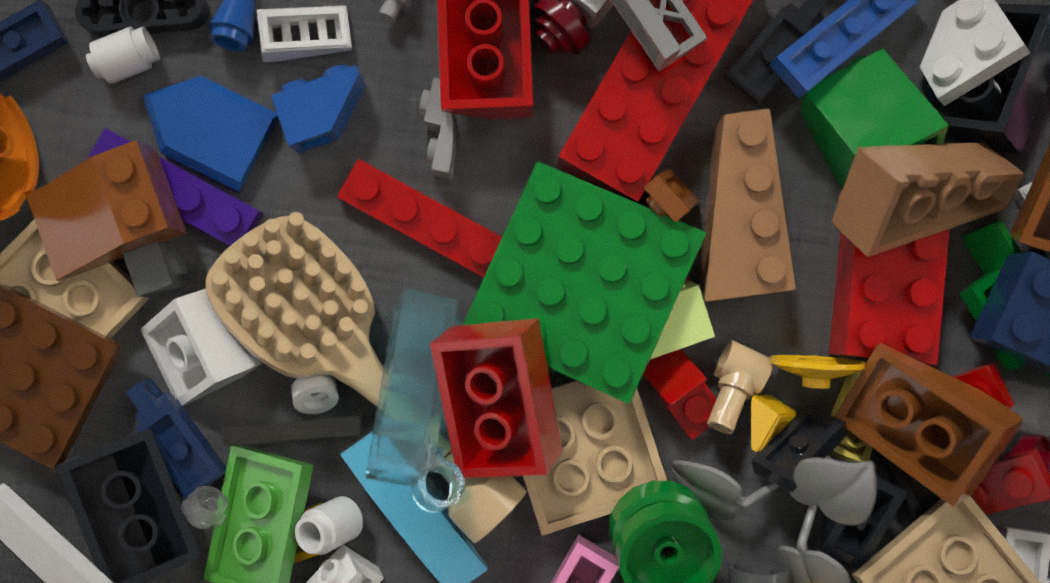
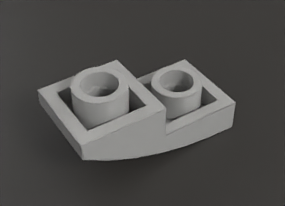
(441, 149)

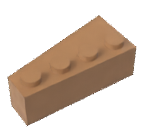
(920, 191)

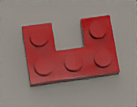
(1014, 478)

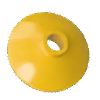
(817, 370)

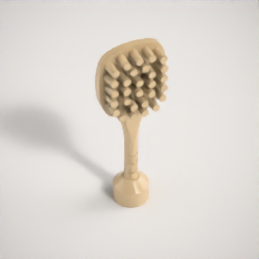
(311, 314)

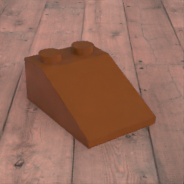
(105, 209)
(928, 422)

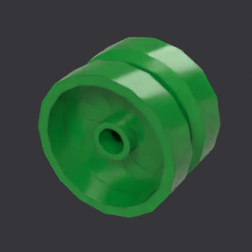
(664, 536)

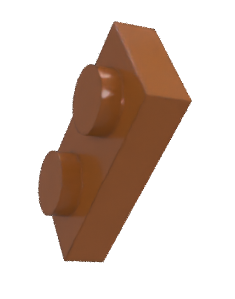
(670, 195)

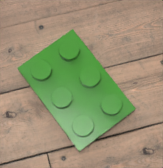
(264, 505)

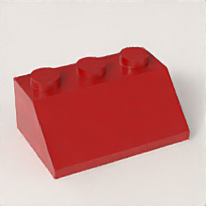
(485, 58)

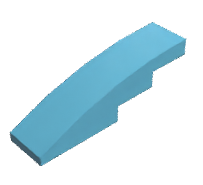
(429, 534)

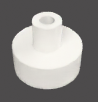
(314, 394)

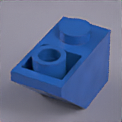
(318, 109)

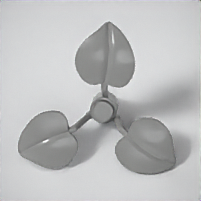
(839, 488)

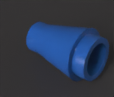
(233, 25)

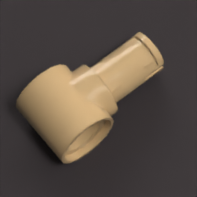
(741, 375)

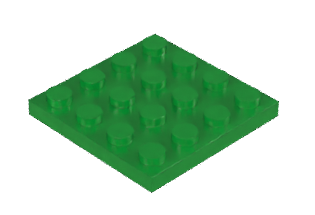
(593, 275)

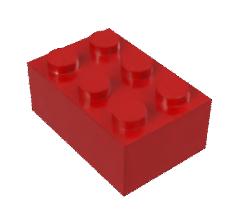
(890, 299)
(497, 398)

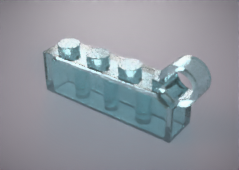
(411, 403)

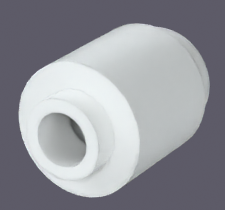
(122, 54)
(329, 526)

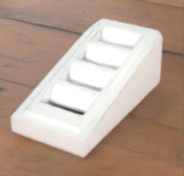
(285, 17)

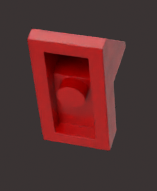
(682, 391)

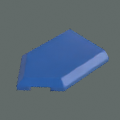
(210, 128)

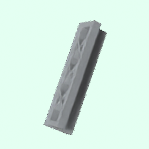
(653, 34)

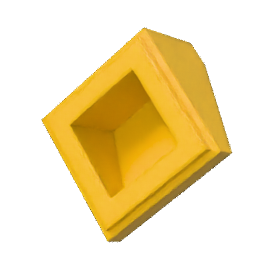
(767, 419)

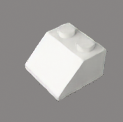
(195, 348)

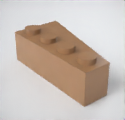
(745, 213)

